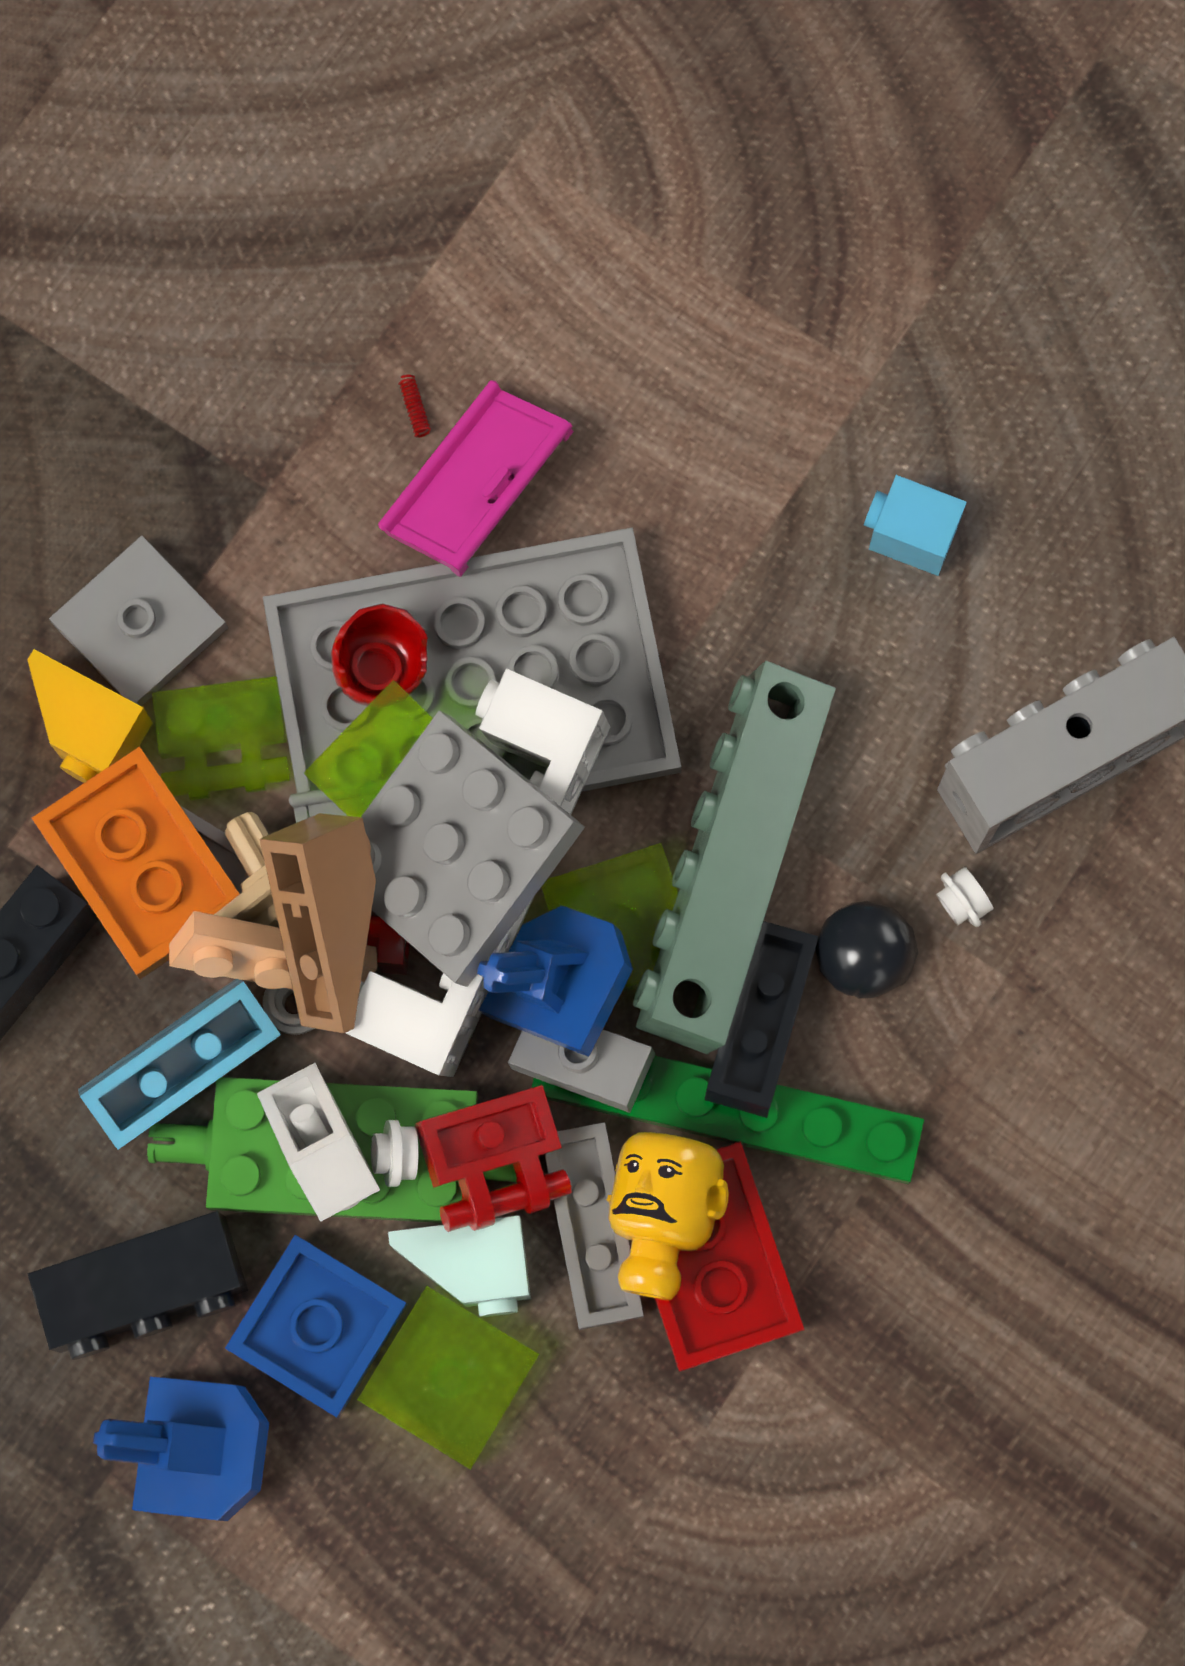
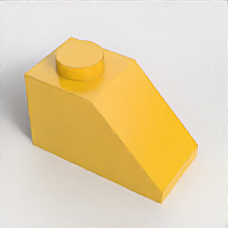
(84, 719)

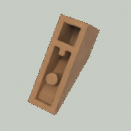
(323, 908)

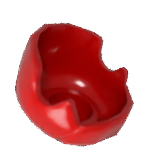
(375, 649)

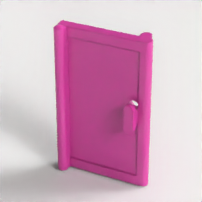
(480, 461)

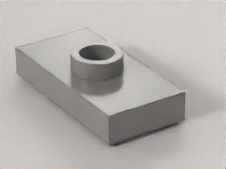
(609, 1075)

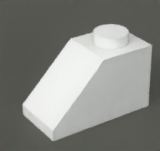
(317, 1142)

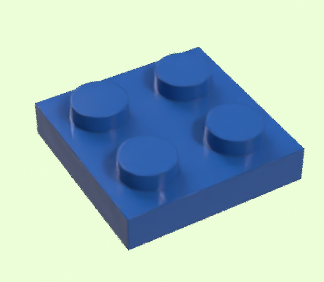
(316, 1326)

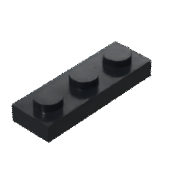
(763, 1021)

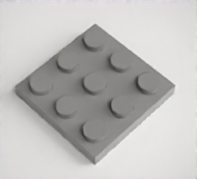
(460, 847)

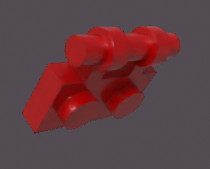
(489, 1137)

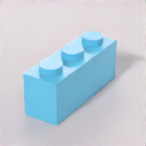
(178, 1063)

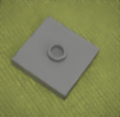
(138, 622)

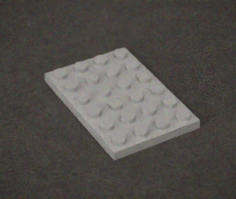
(549, 611)

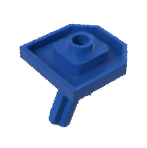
(558, 978)
(194, 1451)

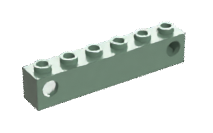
(734, 856)

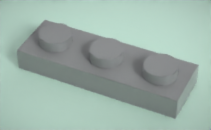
(588, 1241)

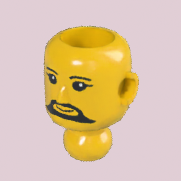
(664, 1203)

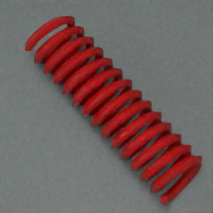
(415, 400)

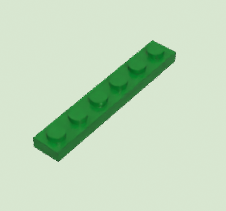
(797, 1124)

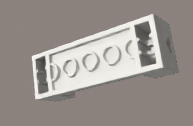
(549, 732)

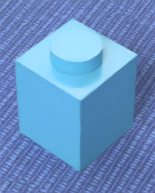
(914, 524)

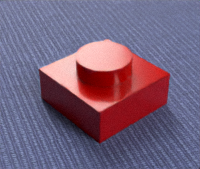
(390, 947)

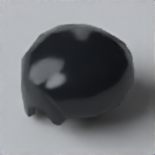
(866, 949)

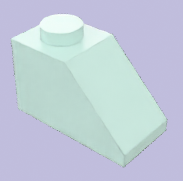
(473, 1266)

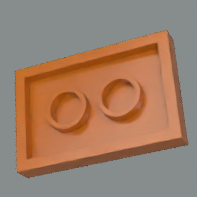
(135, 858)

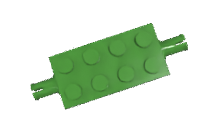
(254, 1176)

